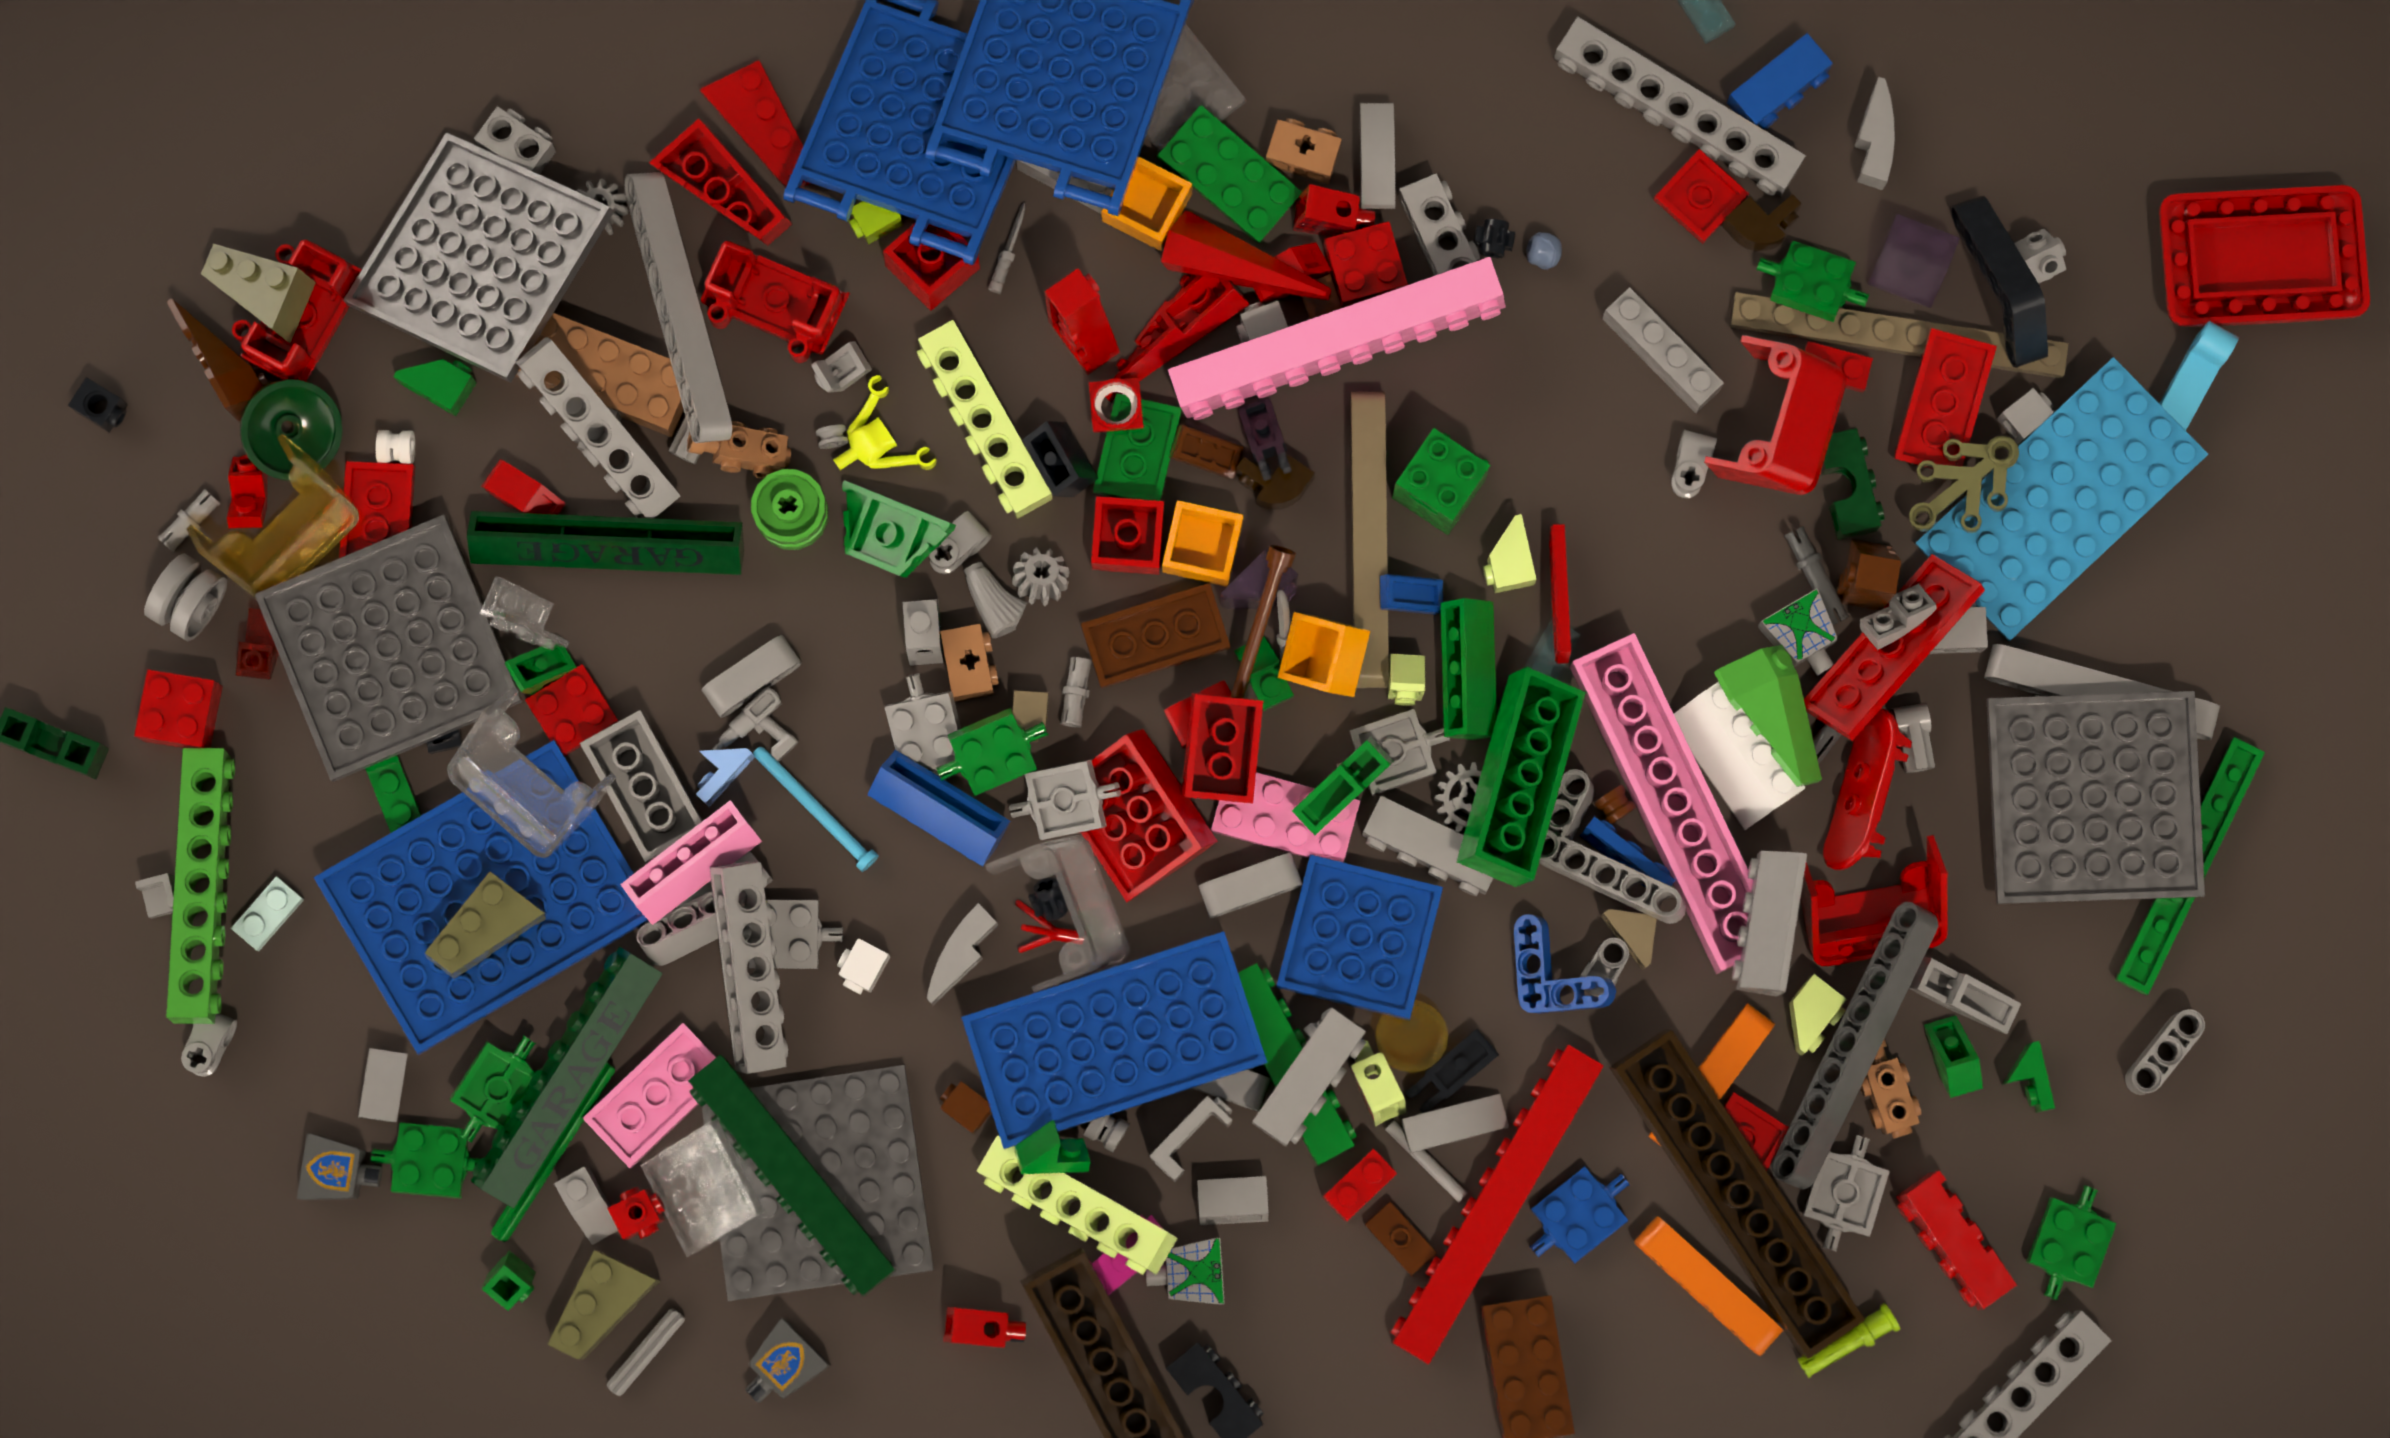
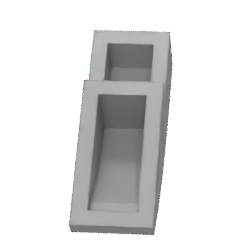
(1877, 137)
(1377, 155)
(959, 953)
(1964, 995)
(1454, 1123)

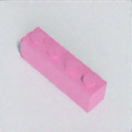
(687, 862)

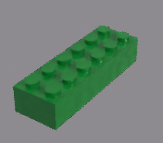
(1521, 777)

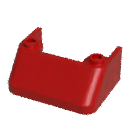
(1803, 425)
(1852, 924)

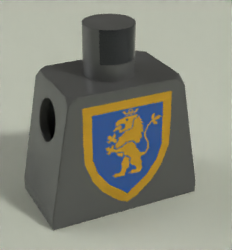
(334, 1170)
(784, 1363)

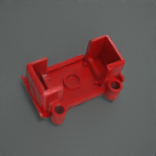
(772, 299)
(319, 320)

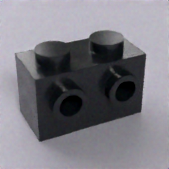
(1060, 459)

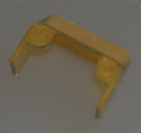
(294, 538)

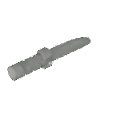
(1006, 256)
(1284, 621)

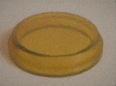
(1413, 1043)

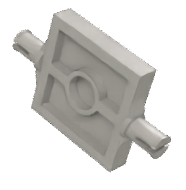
(922, 725)
(1406, 744)
(1065, 800)
(796, 934)
(1846, 1194)

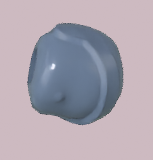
(1544, 250)

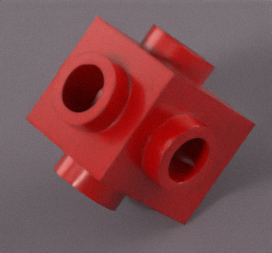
(625, 1213)

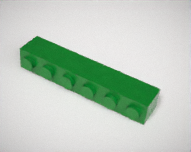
(1281, 1044)

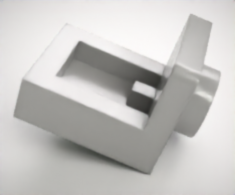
(841, 368)

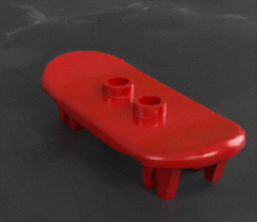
(1864, 792)

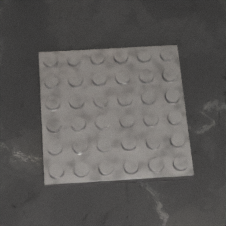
(478, 256)
(387, 647)
(2095, 797)
(865, 1148)

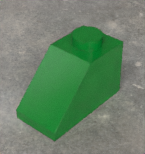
(439, 383)
(1954, 1056)

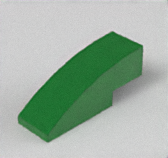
(1342, 785)

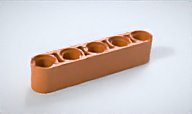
(1734, 1050)
(1708, 1286)

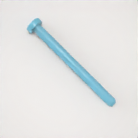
(864, 857)

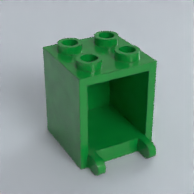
(1441, 481)

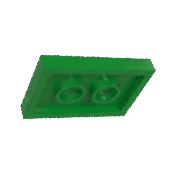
(1138, 459)

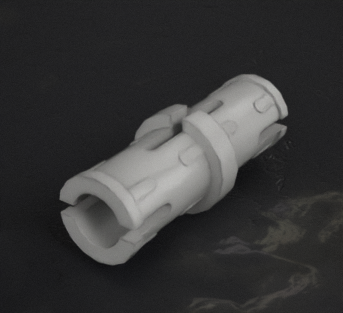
(194, 515)
(1075, 692)

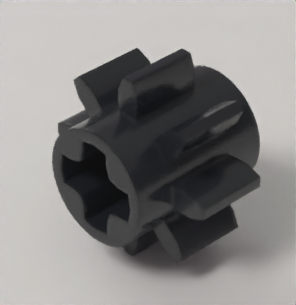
(1494, 238)
(1048, 899)

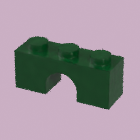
(1860, 511)
(52, 743)

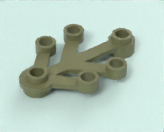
(1968, 480)

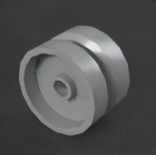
(185, 597)

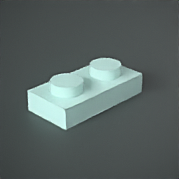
(267, 913)

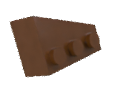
(1870, 575)

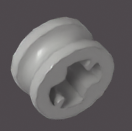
(832, 436)

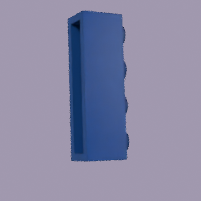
(938, 808)

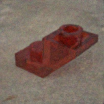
(258, 653)

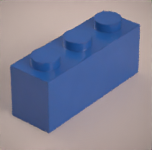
(1781, 83)

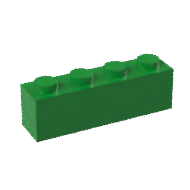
(1468, 668)

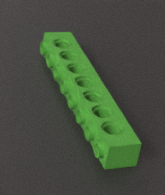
(197, 767)

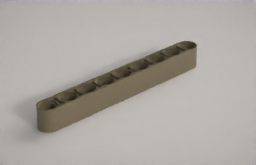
(1369, 531)

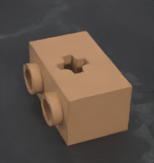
(1319, 159)
(957, 645)

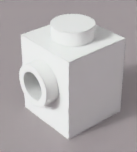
(862, 966)

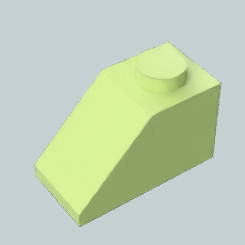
(1510, 560)

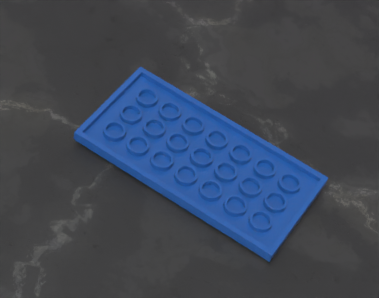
(1114, 1039)

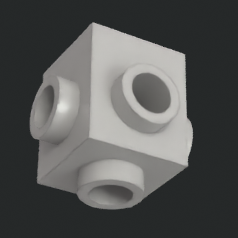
(2042, 254)

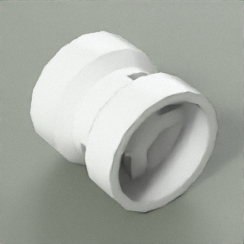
(395, 447)

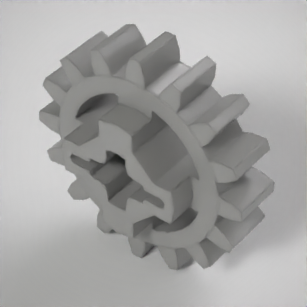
(1457, 805)

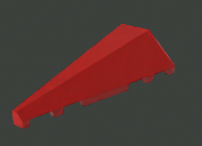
(1209, 251)
(1185, 319)

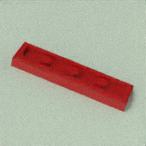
(1559, 594)

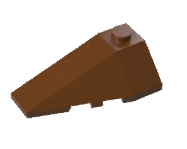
(226, 371)

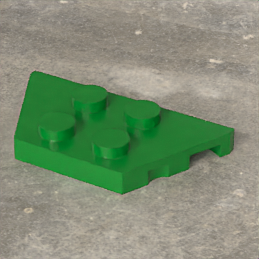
(889, 531)

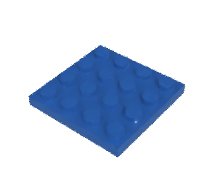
(1359, 937)

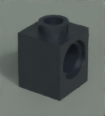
(89, 395)

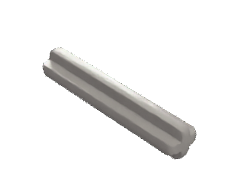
(645, 1352)

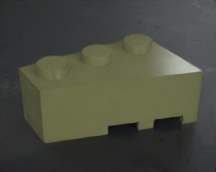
(262, 286)
(482, 925)
(599, 1302)

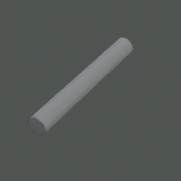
(1428, 1164)

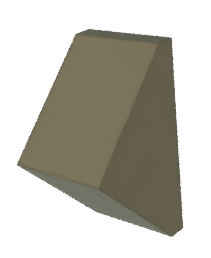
(1636, 931)

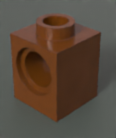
(965, 1106)

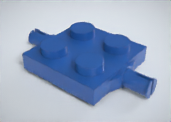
(1579, 1215)

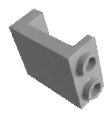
(1184, 1131)

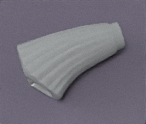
(995, 605)

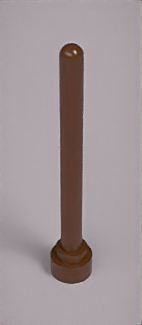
(1279, 560)

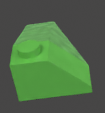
(1772, 698)

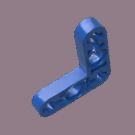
(1550, 988)

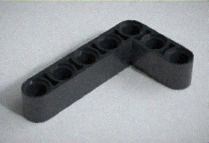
(2008, 277)

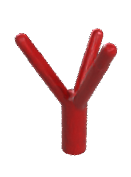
(1052, 933)

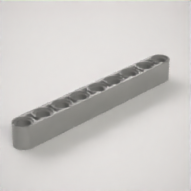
(678, 307)

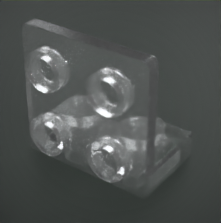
(520, 612)

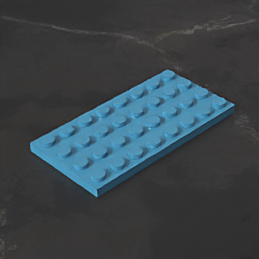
(2069, 497)

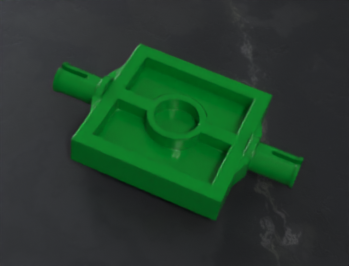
(1813, 281)
(992, 751)
(493, 1086)
(428, 1160)
(2071, 1242)

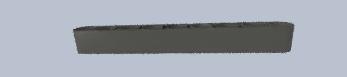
(1854, 1045)

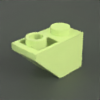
(1406, 678)
(1811, 1011)

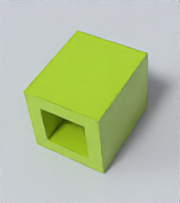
(873, 221)

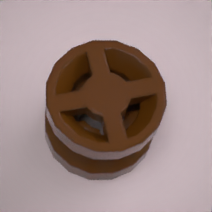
(1615, 804)

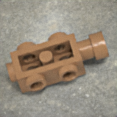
(751, 454)
(1885, 1097)

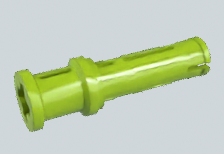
(1865, 1334)

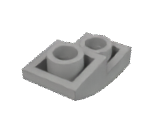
(1904, 613)

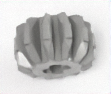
(608, 197)
(1040, 587)

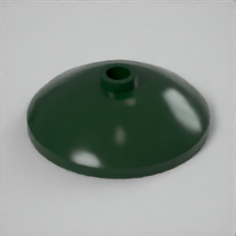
(314, 425)

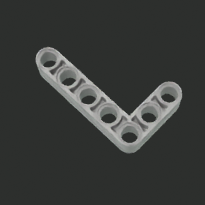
(1597, 863)

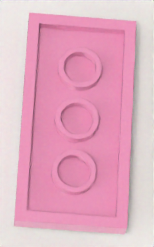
(1275, 826)
(651, 1097)

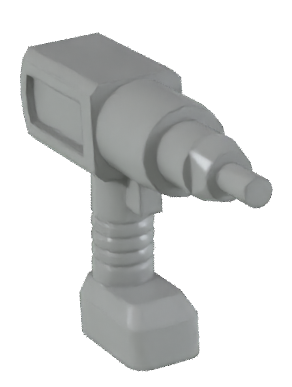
(756, 716)

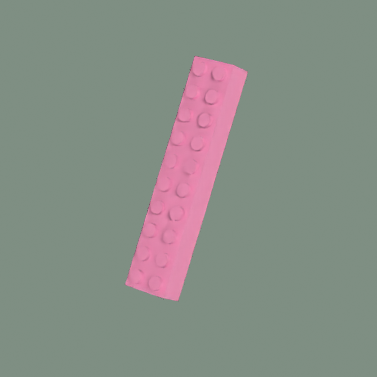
(1337, 339)
(1668, 793)

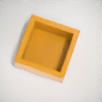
(1150, 204)
(1202, 543)
(1323, 654)

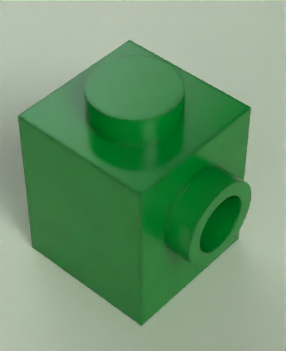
(509, 1281)

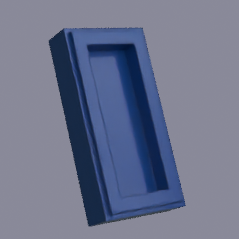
(1411, 594)

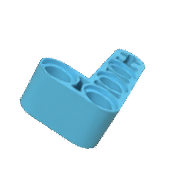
(2197, 372)

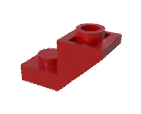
(1303, 258)
(521, 491)
(248, 494)

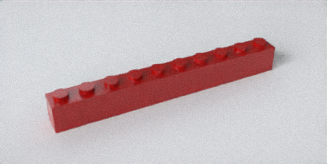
(1497, 1204)

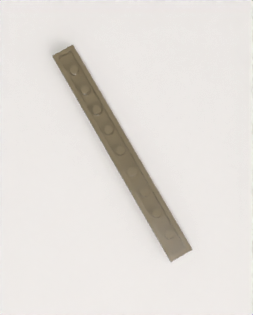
(1877, 332)

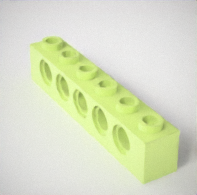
(948, 342)
(1152, 1242)

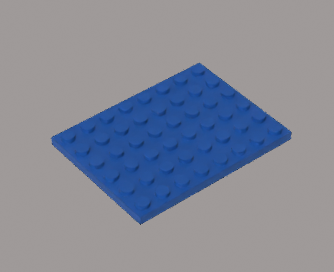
(417, 878)

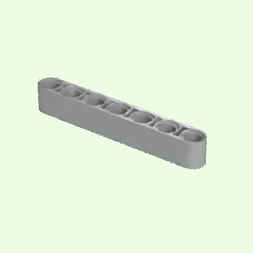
(2059, 678)

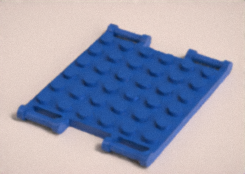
(1061, 88)
(879, 124)

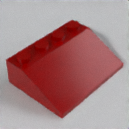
(1151, 824)

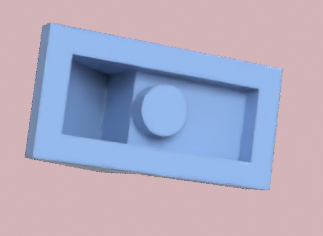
(729, 765)

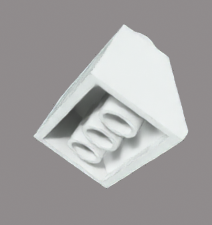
(1734, 757)

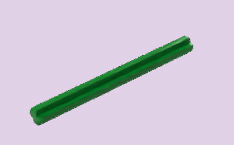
(511, 1217)

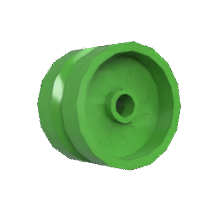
(788, 489)

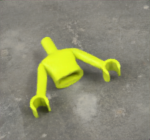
(873, 440)

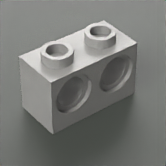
(519, 139)

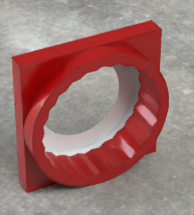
(1131, 389)

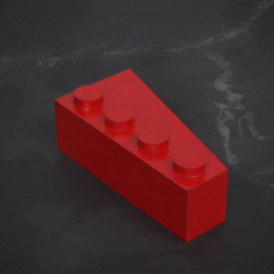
(716, 177)
(1080, 320)
(1955, 1241)

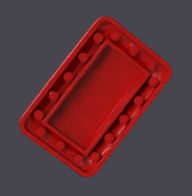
(2264, 256)

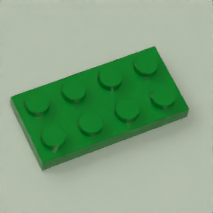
(1229, 174)

